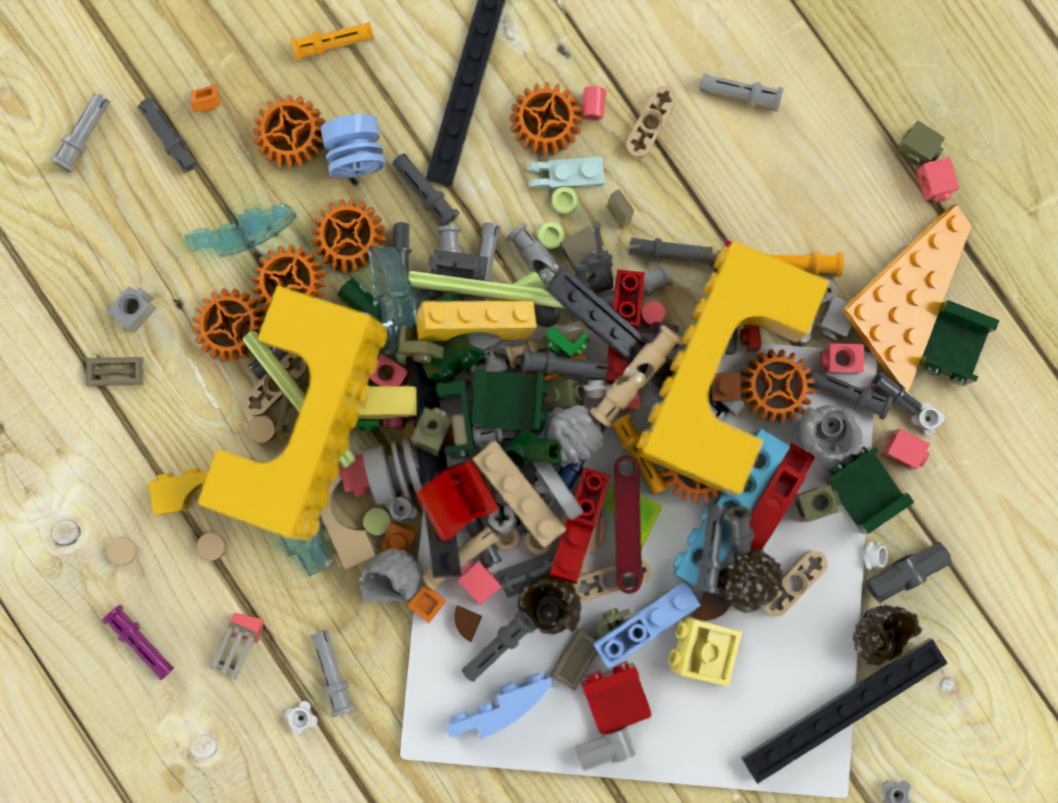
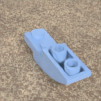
(646, 624)
(513, 704)

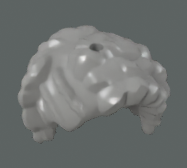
(575, 430)
(832, 440)
(390, 577)

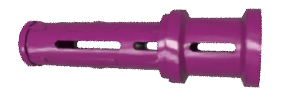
(129, 632)

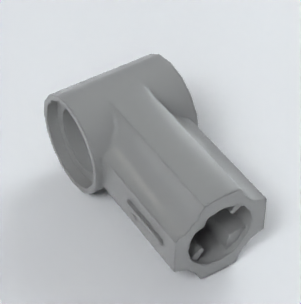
(610, 747)

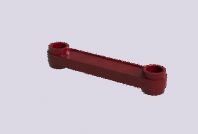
(627, 524)

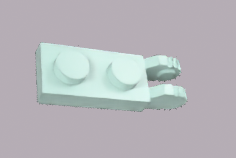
(568, 173)

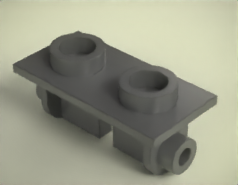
(458, 265)
(525, 573)

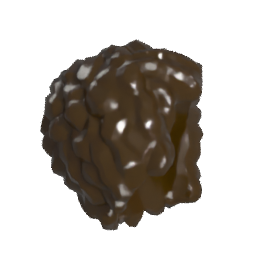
(750, 581)
(551, 597)
(884, 633)

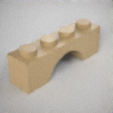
(517, 493)
(350, 544)

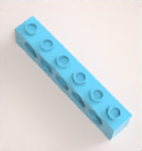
(772, 452)

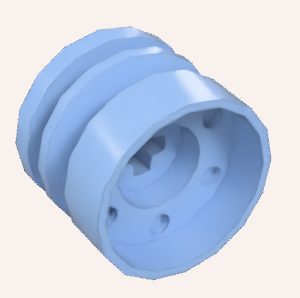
(353, 146)

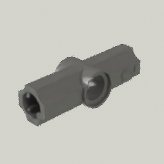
(909, 572)

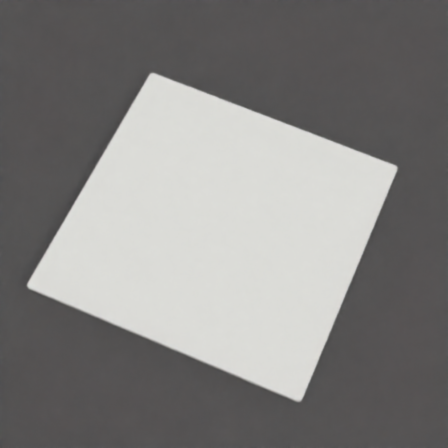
(695, 726)

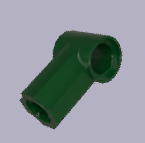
(360, 299)
(529, 447)

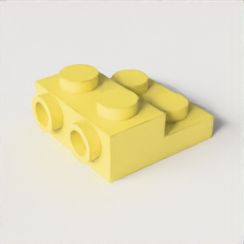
(704, 651)

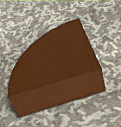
(710, 608)
(466, 622)

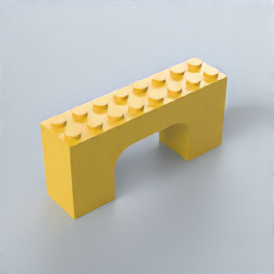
(743, 291)
(294, 488)

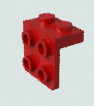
(456, 498)
(616, 697)

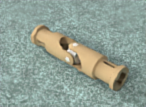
(627, 385)

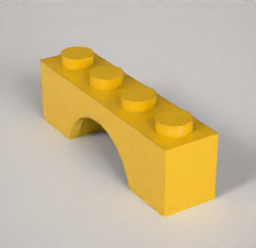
(449, 319)
(173, 493)

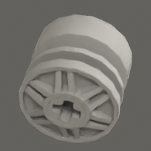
(392, 471)

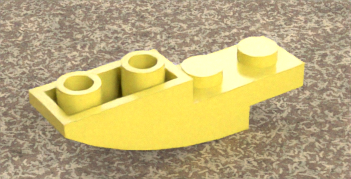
(388, 403)

